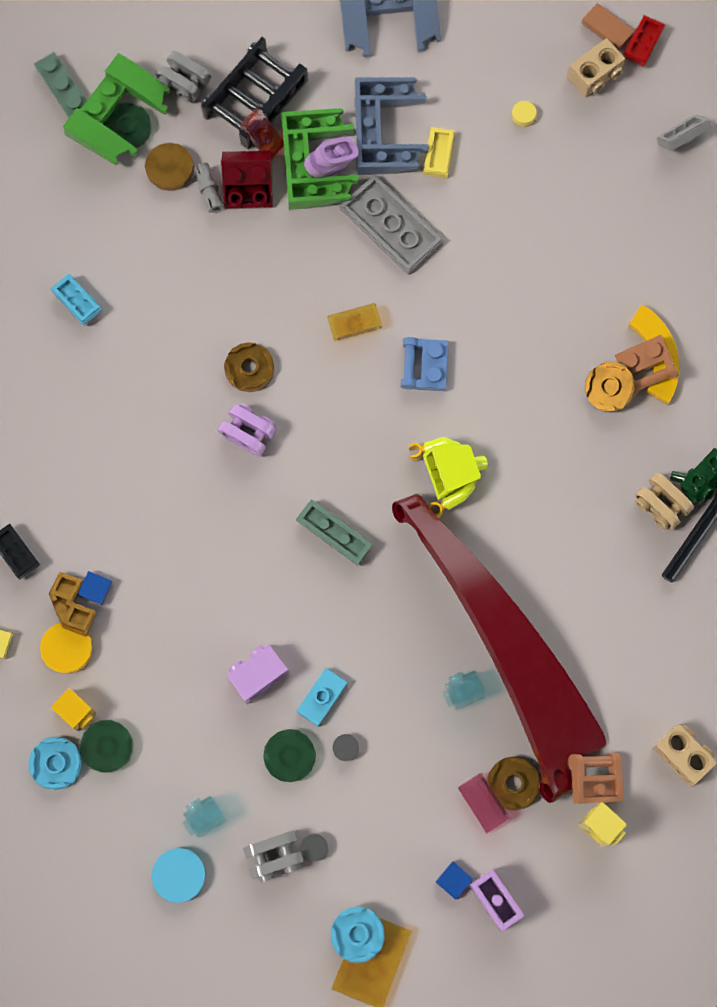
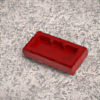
(644, 40)

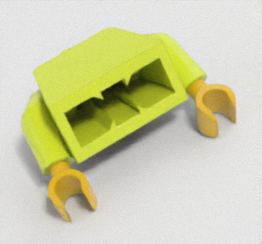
(451, 470)

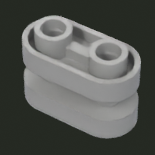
(184, 88)
(265, 870)

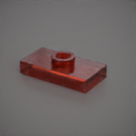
(262, 132)

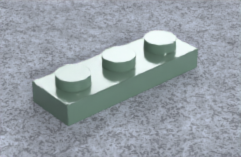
(60, 83)
(334, 532)

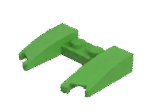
(121, 77)
(297, 130)

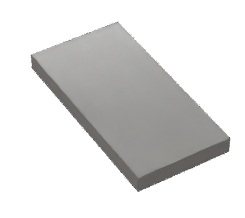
(391, 224)

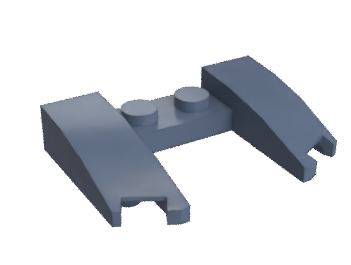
(355, 22)
(370, 96)

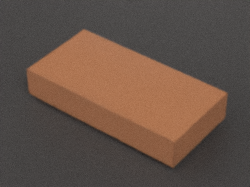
(607, 26)

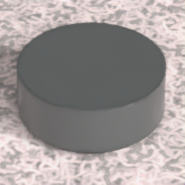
(346, 747)
(314, 847)

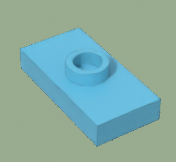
(76, 299)
(321, 697)

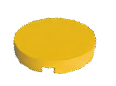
(65, 650)

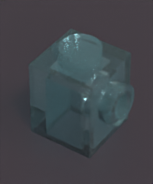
(463, 690)
(202, 816)

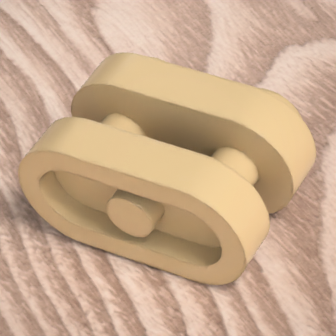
(648, 501)

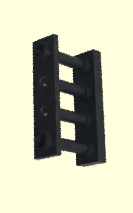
(278, 97)

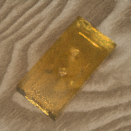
(354, 322)

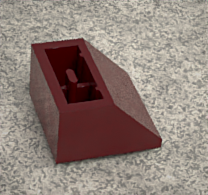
(247, 179)

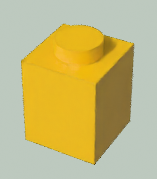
(73, 710)

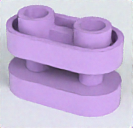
(331, 157)
(244, 416)

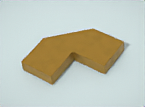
(63, 598)

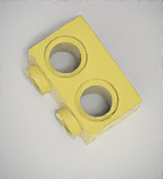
(603, 825)

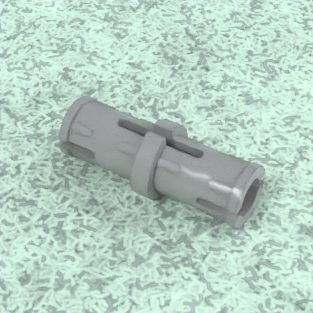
(208, 187)

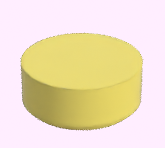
(523, 113)

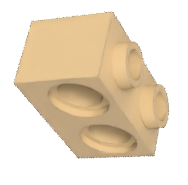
(592, 64)
(680, 760)

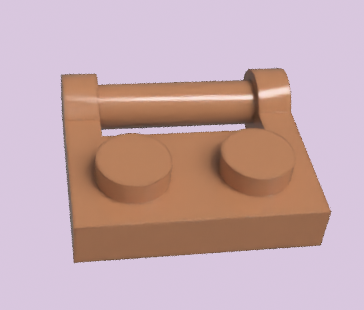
(646, 356)
(596, 787)

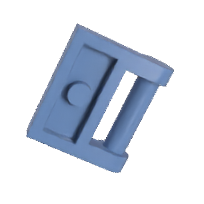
(433, 364)

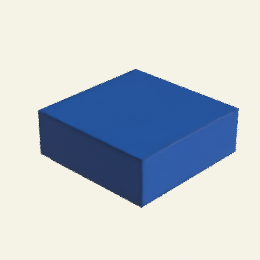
(95, 588)
(454, 880)

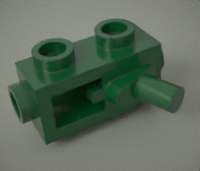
(700, 482)

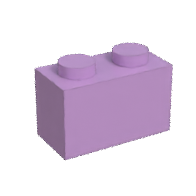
(257, 673)
(496, 900)

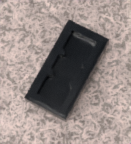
(16, 552)

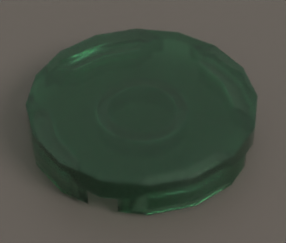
(130, 123)
(106, 746)
(289, 756)

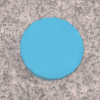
(55, 763)
(178, 875)
(357, 934)

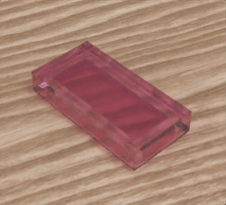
(483, 802)

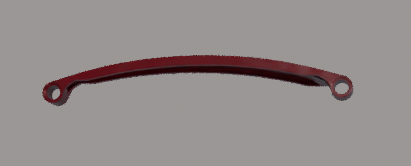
(538, 685)

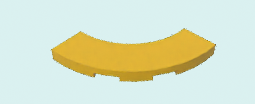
(648, 326)

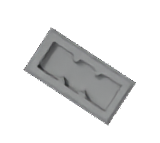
(684, 132)

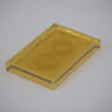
(373, 979)

